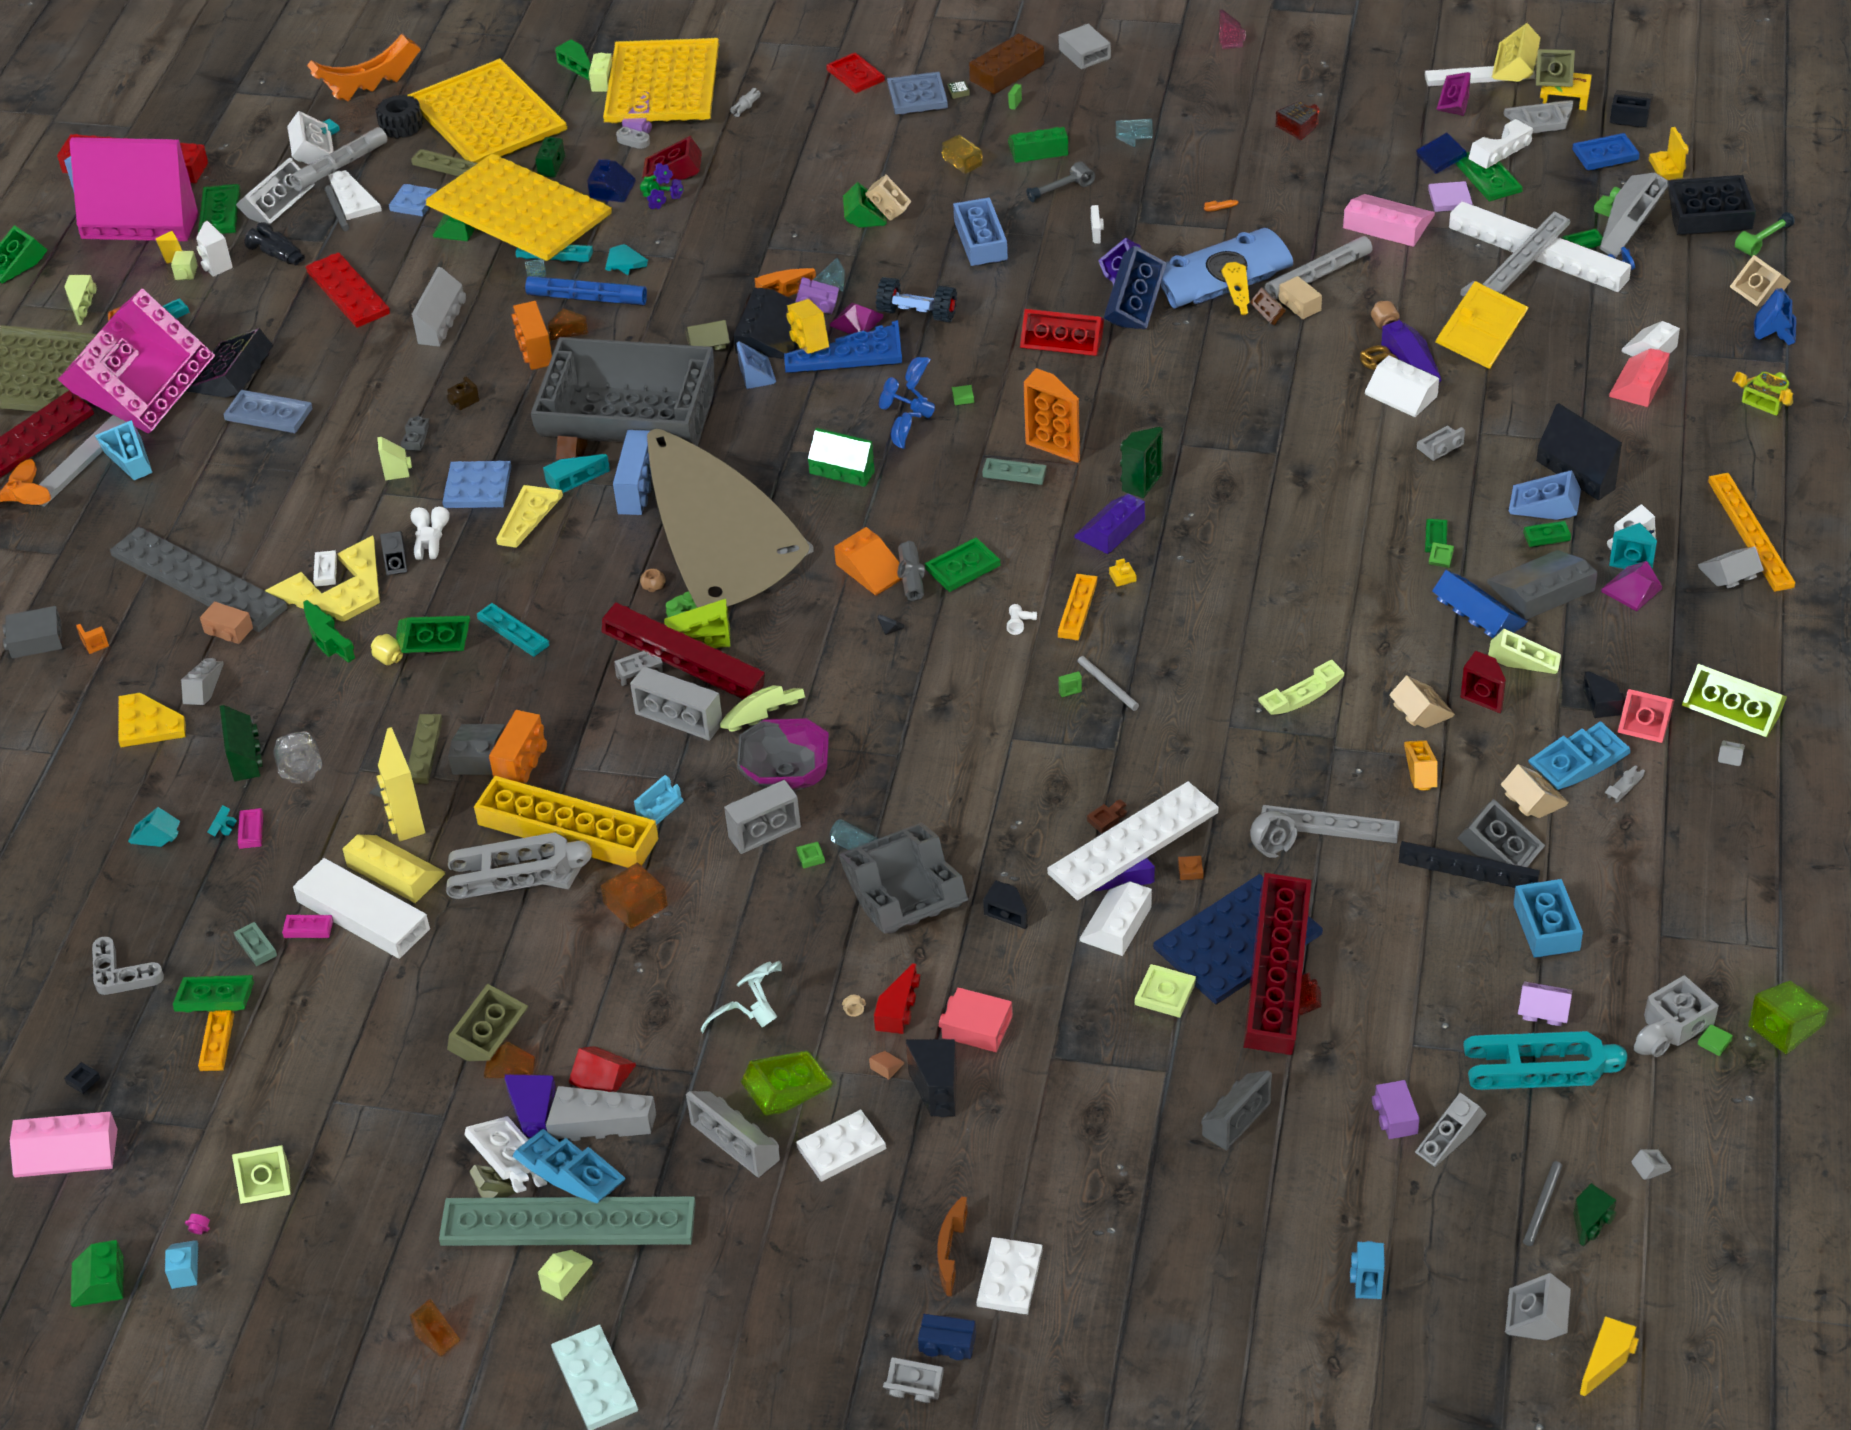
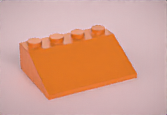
(1051, 415)

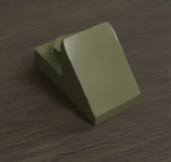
(490, 1183)

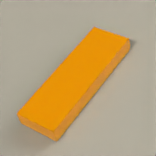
(216, 1040)

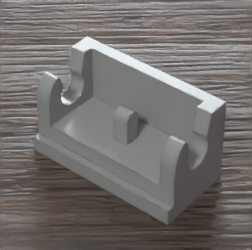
(632, 665)

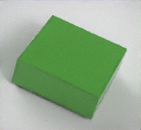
(1015, 96)
(962, 395)
(1441, 555)
(1070, 684)
(810, 855)
(1715, 1040)

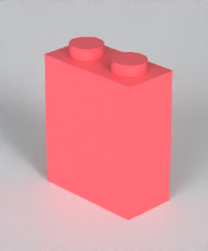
(976, 1019)

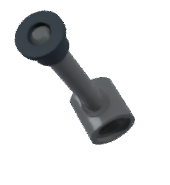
(1078, 173)

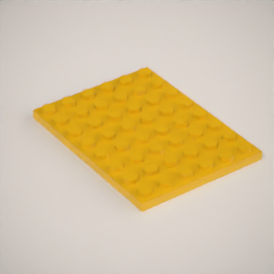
(673, 72)
(487, 112)
(519, 206)

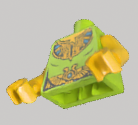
(1765, 391)

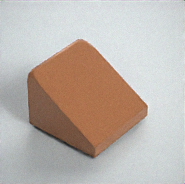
(885, 1064)

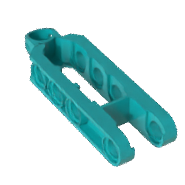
(1514, 1072)

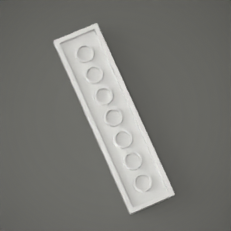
(1132, 840)

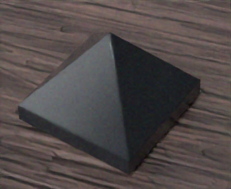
(889, 625)

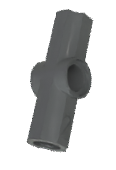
(911, 571)

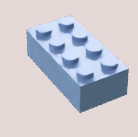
(980, 231)
(633, 474)

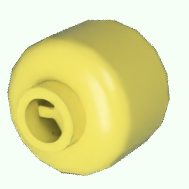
(386, 649)

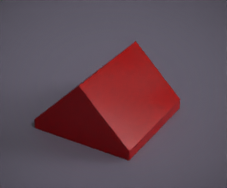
(599, 1070)

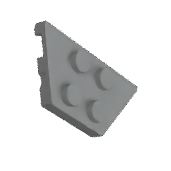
(1542, 116)

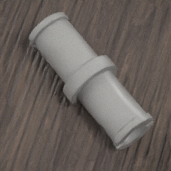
(745, 102)

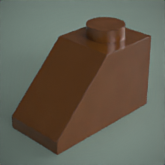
(570, 447)

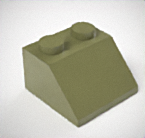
(708, 335)

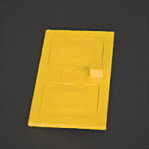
(1482, 324)

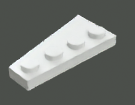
(352, 196)

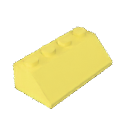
(1517, 55)
(391, 866)

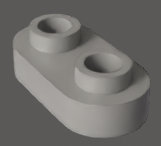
(633, 138)

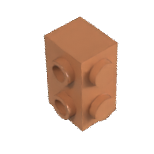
(226, 622)

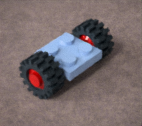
(943, 302)

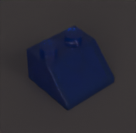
(610, 181)

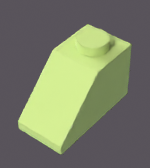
(393, 460)
(563, 1272)

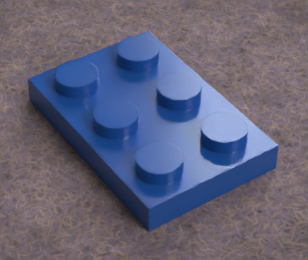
(1605, 151)

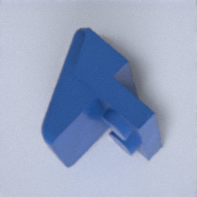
(1776, 316)

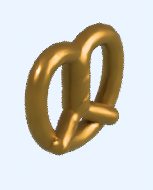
(1365, 356)

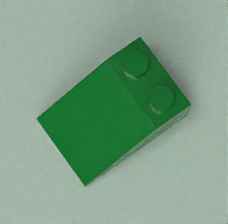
(18, 253)

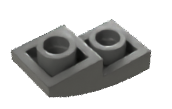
(416, 433)

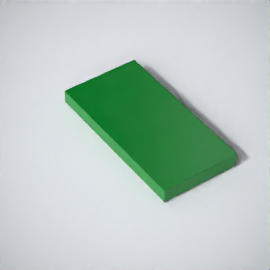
(1492, 182)
(220, 207)

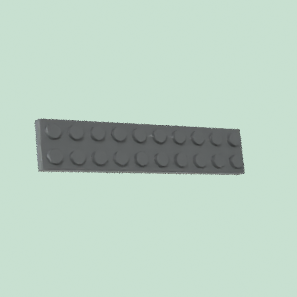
(196, 576)

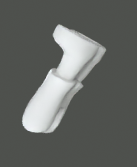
(427, 536)

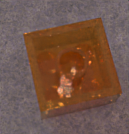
(634, 895)

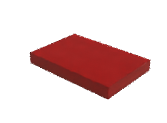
(855, 72)

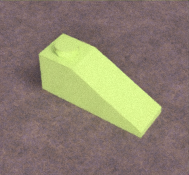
(1522, 653)

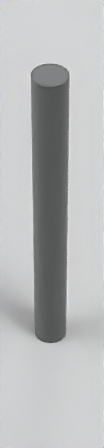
(336, 207)
(1542, 1203)

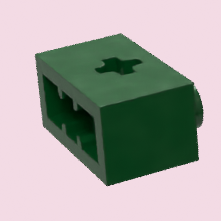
(550, 156)

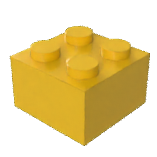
(807, 326)

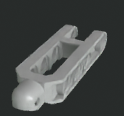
(487, 857)

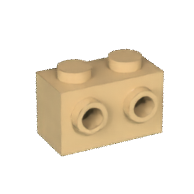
(888, 197)
(1300, 297)

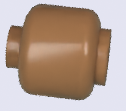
(1384, 313)

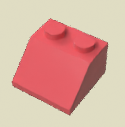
(1645, 715)

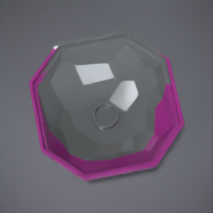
(784, 751)

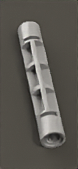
(338, 159)
(1325, 264)

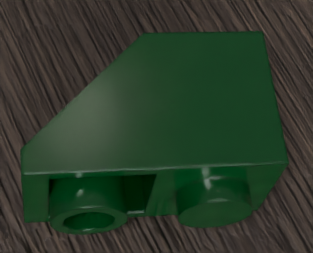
(1592, 1212)

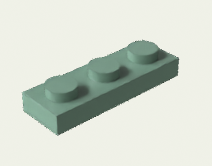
(1014, 471)

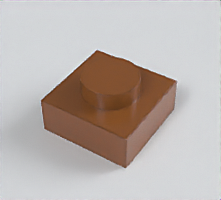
(1190, 867)

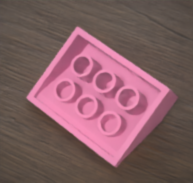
(1386, 219)

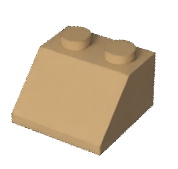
(1758, 281)
(1420, 703)
(1532, 792)

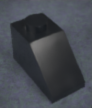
(1602, 696)
(1005, 904)

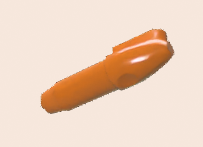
(1215, 206)

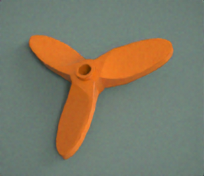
(22, 489)

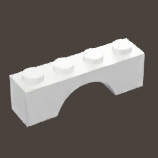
(1490, 151)

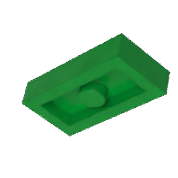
(1547, 533)

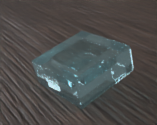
(535, 268)

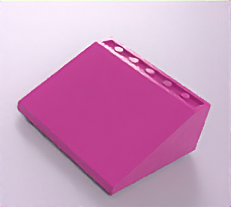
(131, 189)
(138, 363)

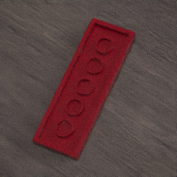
(41, 430)

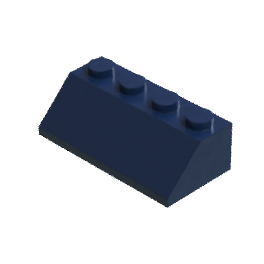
(1135, 289)

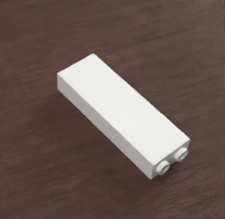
(361, 908)

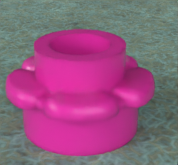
(197, 1224)

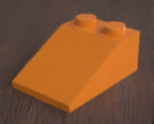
(868, 561)

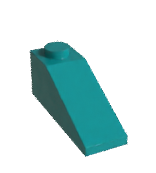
(572, 472)

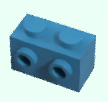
(1368, 1270)

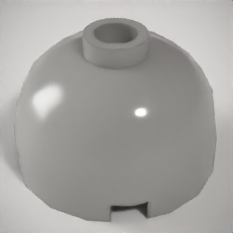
(1272, 833)

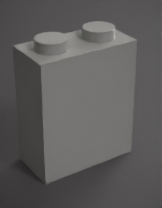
(1084, 46)

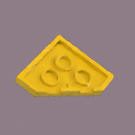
(147, 721)

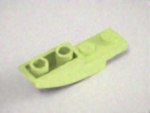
(756, 705)

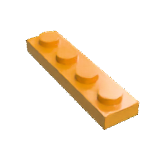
(1077, 607)

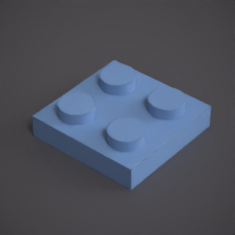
(411, 200)

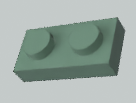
(255, 944)

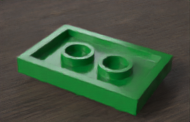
(962, 564)
(213, 993)

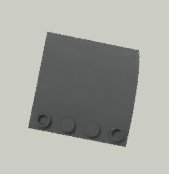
(903, 878)

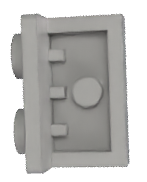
(1441, 442)
(914, 1379)

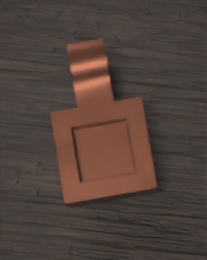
(1105, 818)

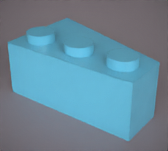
(126, 449)

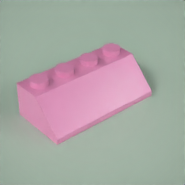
(63, 1144)

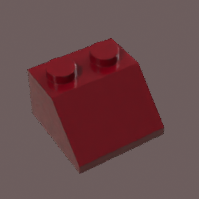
(1483, 682)

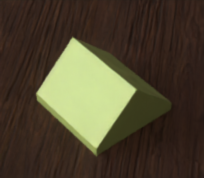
(262, 1174)

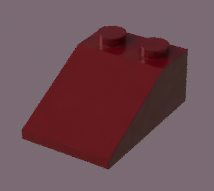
(682, 159)

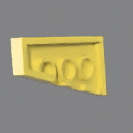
(528, 510)

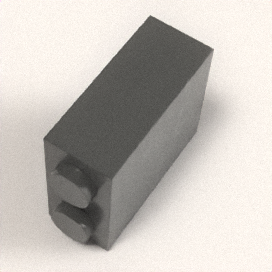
(32, 632)

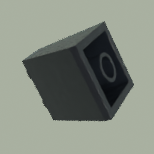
(934, 1073)

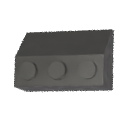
(1237, 1109)

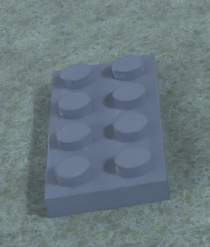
(268, 411)

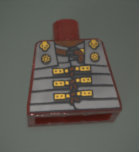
(1297, 119)

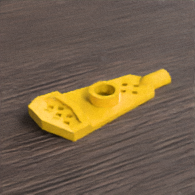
(1237, 279)

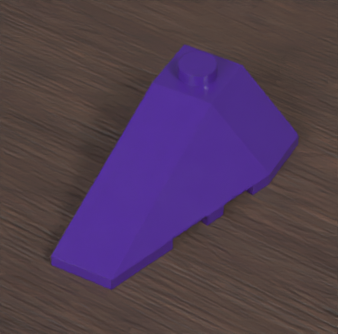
(1111, 261)
(1409, 347)

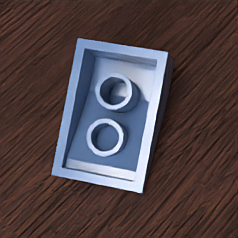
(1547, 497)

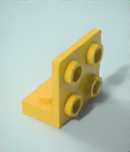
(1672, 162)

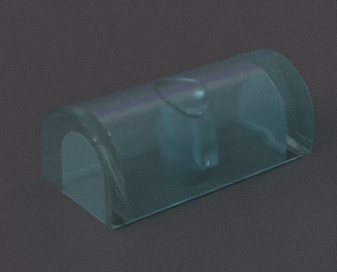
(849, 835)

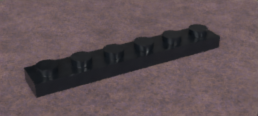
(1466, 865)

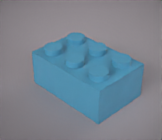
(1548, 918)

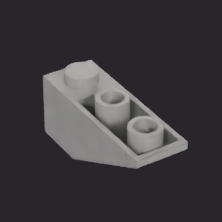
(201, 682)
(1451, 1130)

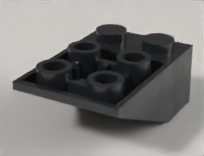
(1631, 108)

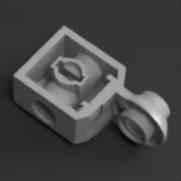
(1674, 1017)

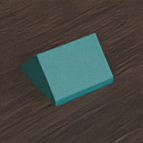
(1632, 547)

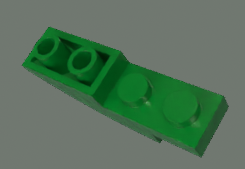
(325, 635)

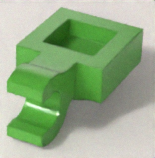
(1605, 203)

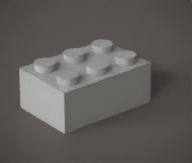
(762, 816)

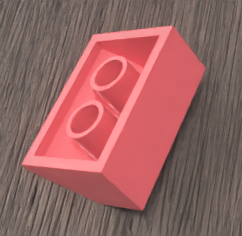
(1641, 377)

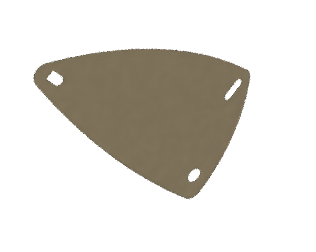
(719, 523)

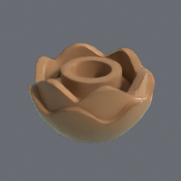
(652, 580)

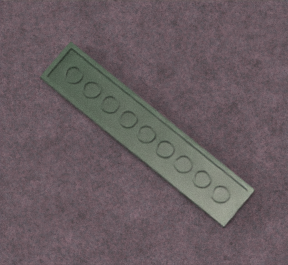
(567, 1221)

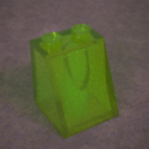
(1786, 1015)

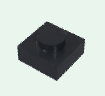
(82, 1077)

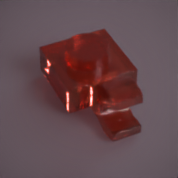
(1309, 995)

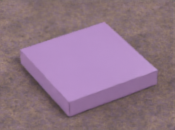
(1448, 195)

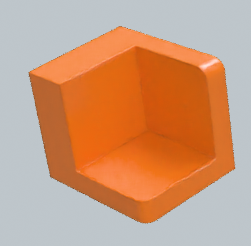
(94, 639)

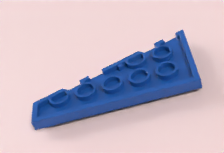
(853, 350)

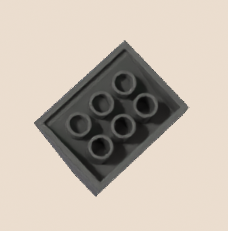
(1545, 583)

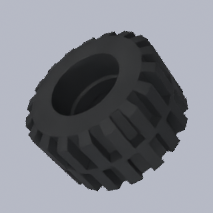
(399, 116)

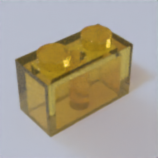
(962, 154)

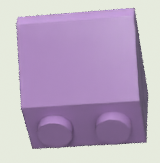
(1545, 1003)

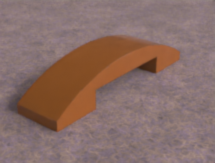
(954, 1222)

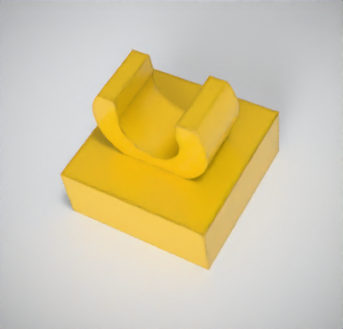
(1122, 573)

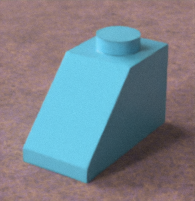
(182, 1264)

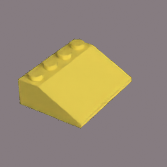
(398, 791)

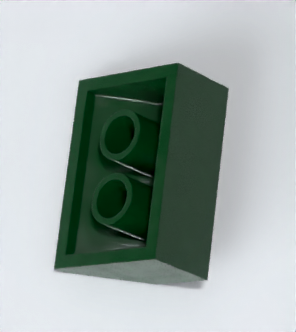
(1141, 461)
(241, 744)

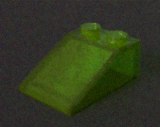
(784, 1081)

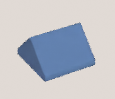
(754, 367)

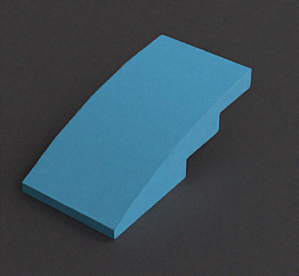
(1579, 756)
(568, 1167)

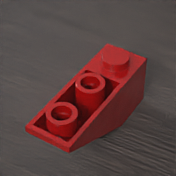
(894, 1003)

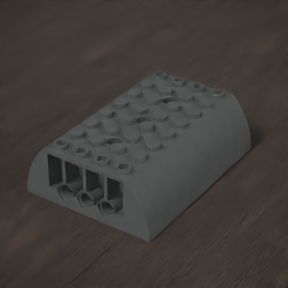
(620, 380)

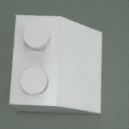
(213, 250)
(1658, 336)

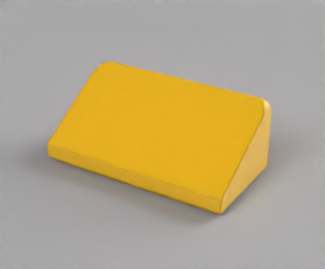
(168, 245)

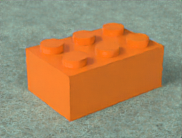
(532, 335)
(518, 747)

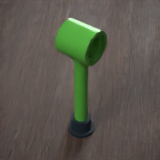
(1752, 244)

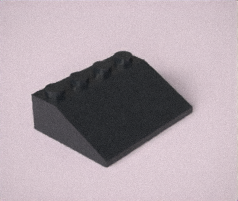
(1711, 204)
(766, 324)
(232, 365)
(1580, 447)

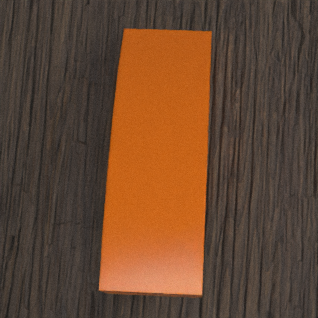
(786, 281)

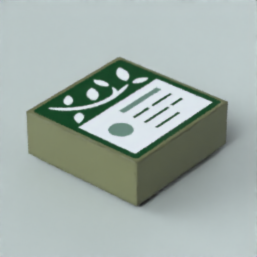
(958, 89)

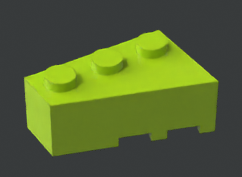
(704, 624)

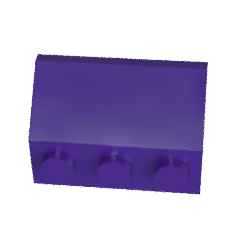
(1113, 523)

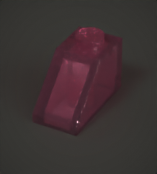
(1230, 31)

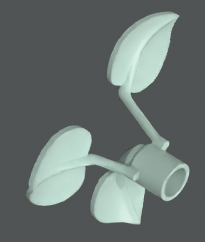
(761, 1009)

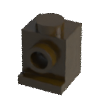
(463, 394)

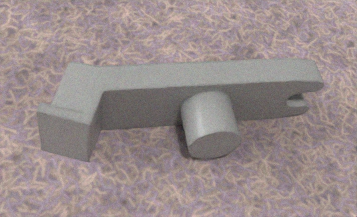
(1625, 784)

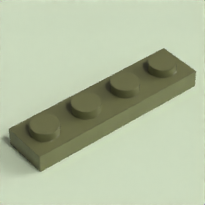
(441, 162)
(424, 747)

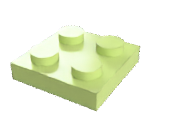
(1165, 990)

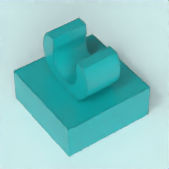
(220, 822)

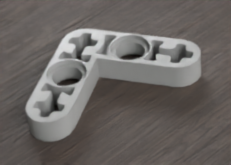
(115, 976)

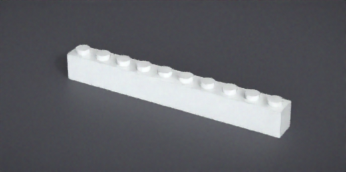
(1559, 254)

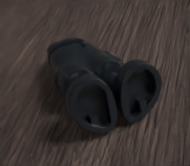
(273, 244)

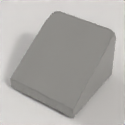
(1731, 753)
(1650, 1163)

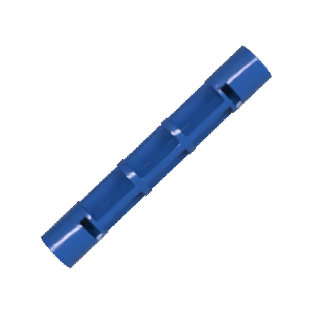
(586, 290)

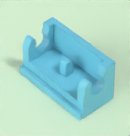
(658, 800)

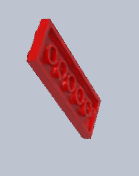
(347, 289)

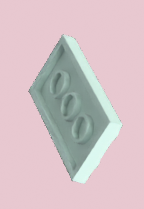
(594, 1377)

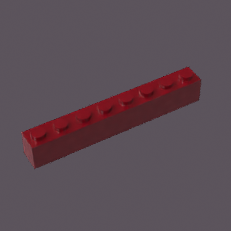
(682, 651)

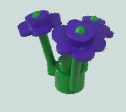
(654, 192)

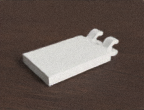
(497, 1143)

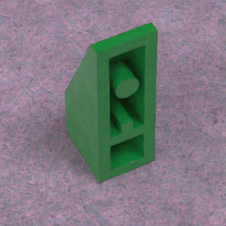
(574, 58)

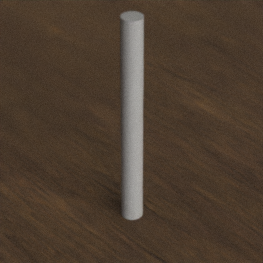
(1123, 696)

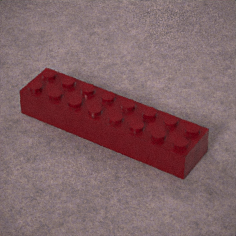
(1277, 964)

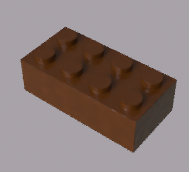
(1006, 63)

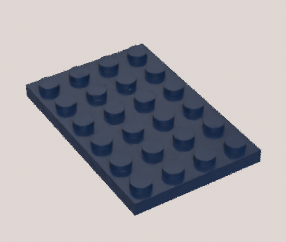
(1221, 942)

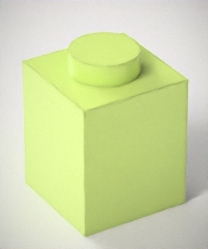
(184, 265)

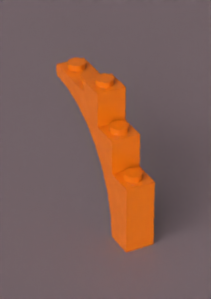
(367, 75)

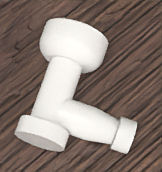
(1015, 624)

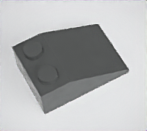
(472, 747)
(1500, 837)

